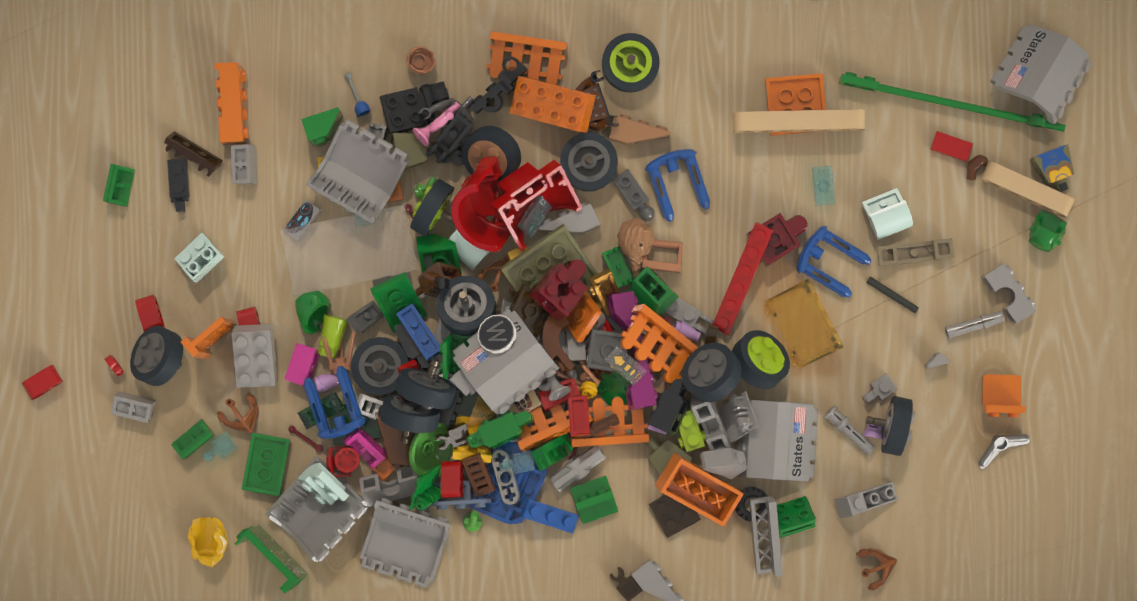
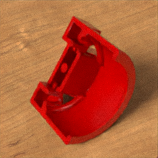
(521, 189)
(474, 204)

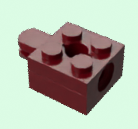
(783, 237)
(560, 288)

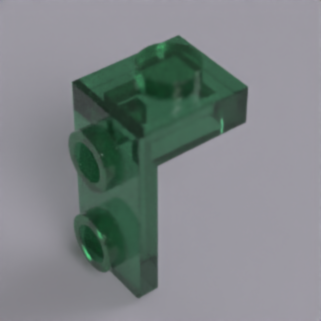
(331, 405)

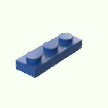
(419, 332)
(549, 515)

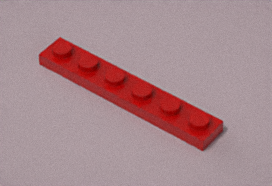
(742, 278)

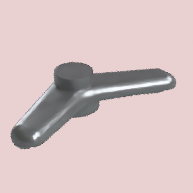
(1000, 443)

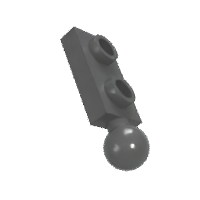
(634, 194)

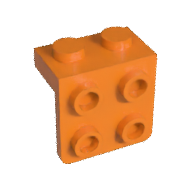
(1001, 395)

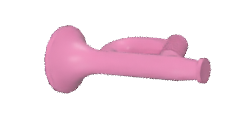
(423, 134)

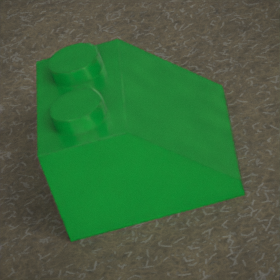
(322, 126)

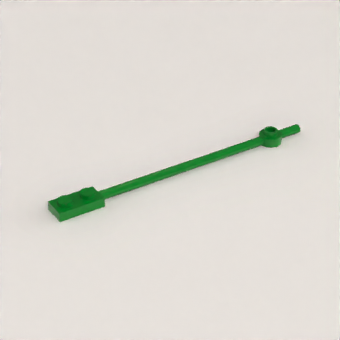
(869, 83)

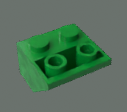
(653, 291)

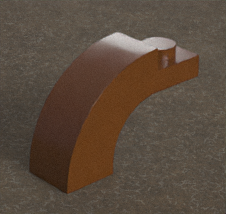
(550, 342)

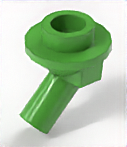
(420, 189)
(472, 521)

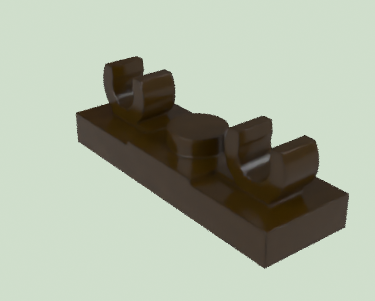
(193, 152)

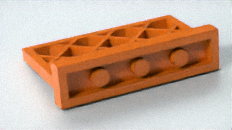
(199, 346)

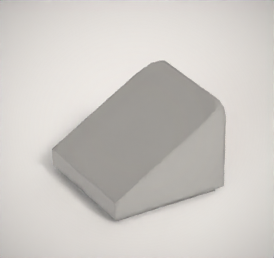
(936, 360)

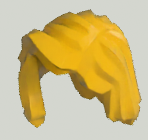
(207, 540)

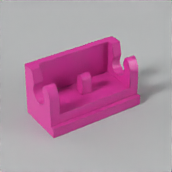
(302, 364)
(365, 447)

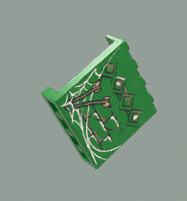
(275, 555)

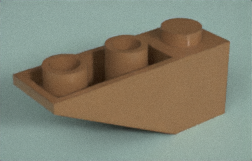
(635, 132)

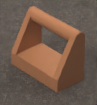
(663, 266)

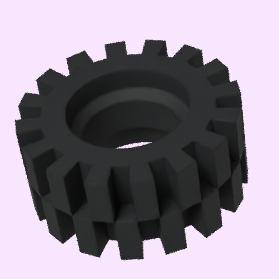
(750, 492)

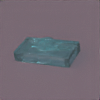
(823, 185)
(534, 216)

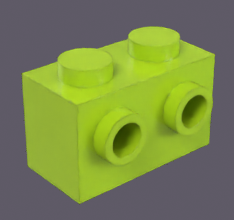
(690, 433)

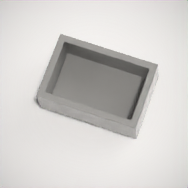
(254, 355)

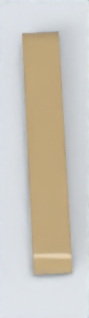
(798, 121)

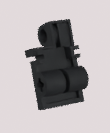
(495, 89)
(403, 106)

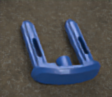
(672, 165)
(812, 249)
(342, 427)

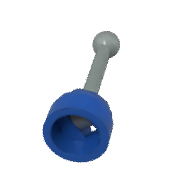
(361, 107)

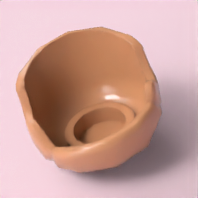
(420, 60)

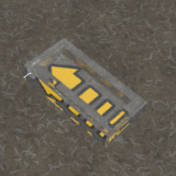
(625, 365)

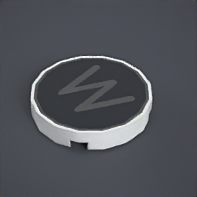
(497, 334)

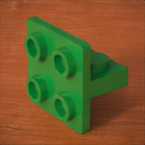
(594, 499)
(795, 516)

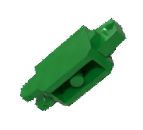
(500, 430)

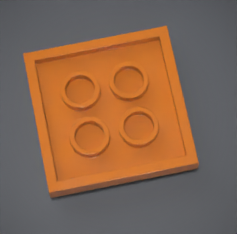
(795, 94)

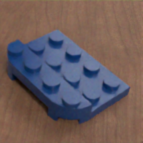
(528, 483)

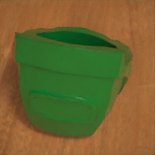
(1046, 231)
(311, 310)

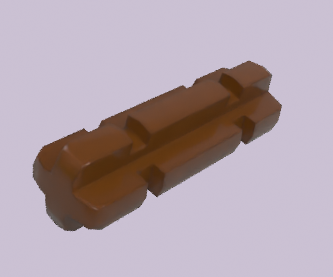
(603, 424)

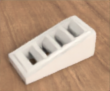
(362, 397)

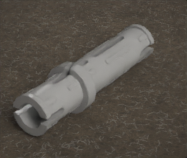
(953, 331)

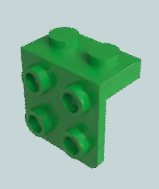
(446, 349)

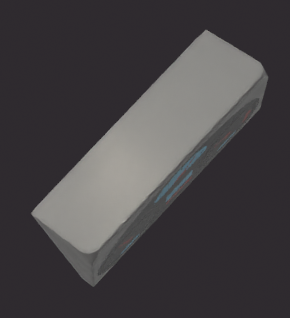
(305, 215)

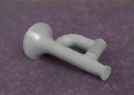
(557, 390)

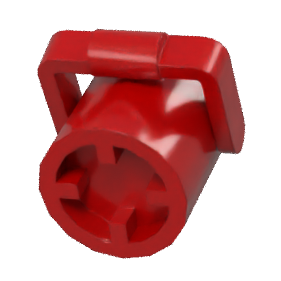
(345, 461)

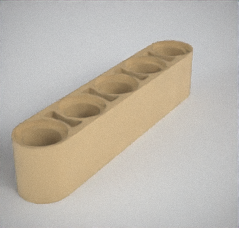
(1027, 189)

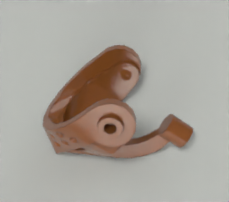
(496, 265)
(244, 423)
(887, 565)

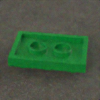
(395, 296)
(266, 464)

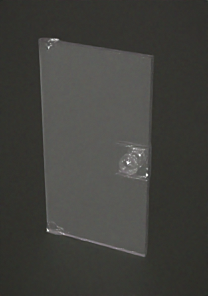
(348, 250)

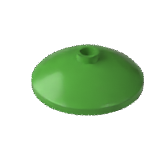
(425, 453)

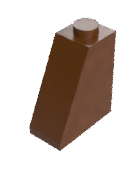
(395, 450)

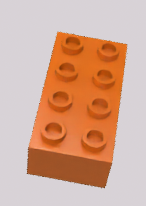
(552, 104)
(698, 489)

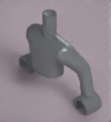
(448, 103)

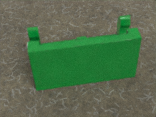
(118, 185)
(618, 266)
(193, 439)
(552, 452)

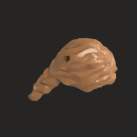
(635, 241)

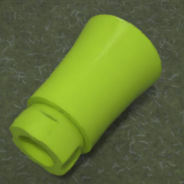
(333, 330)

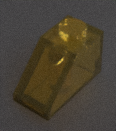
(480, 413)

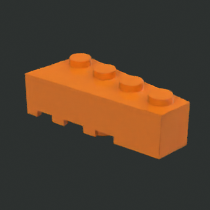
(231, 103)

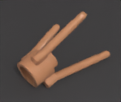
(340, 361)
(586, 376)

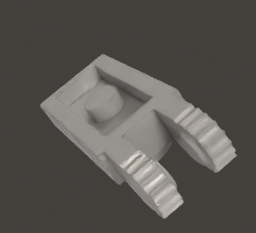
(683, 311)

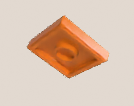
(583, 317)

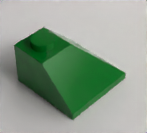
(436, 249)

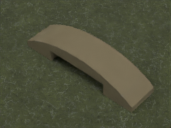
(915, 252)

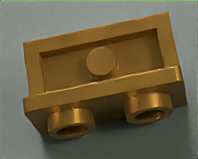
(602, 287)

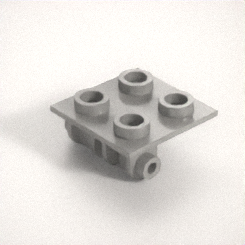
(738, 416)

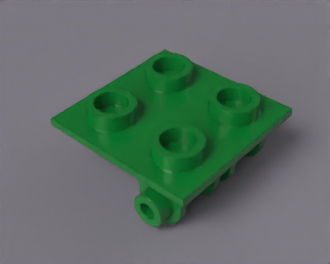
(613, 386)
(426, 491)

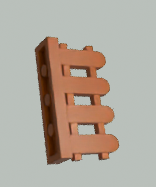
(536, 54)
(657, 327)
(545, 432)
(619, 435)

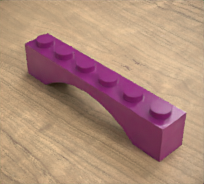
(642, 393)

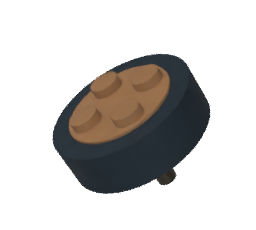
(491, 142)

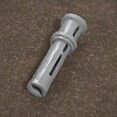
(842, 424)

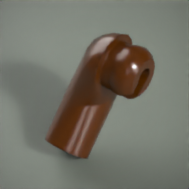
(975, 164)

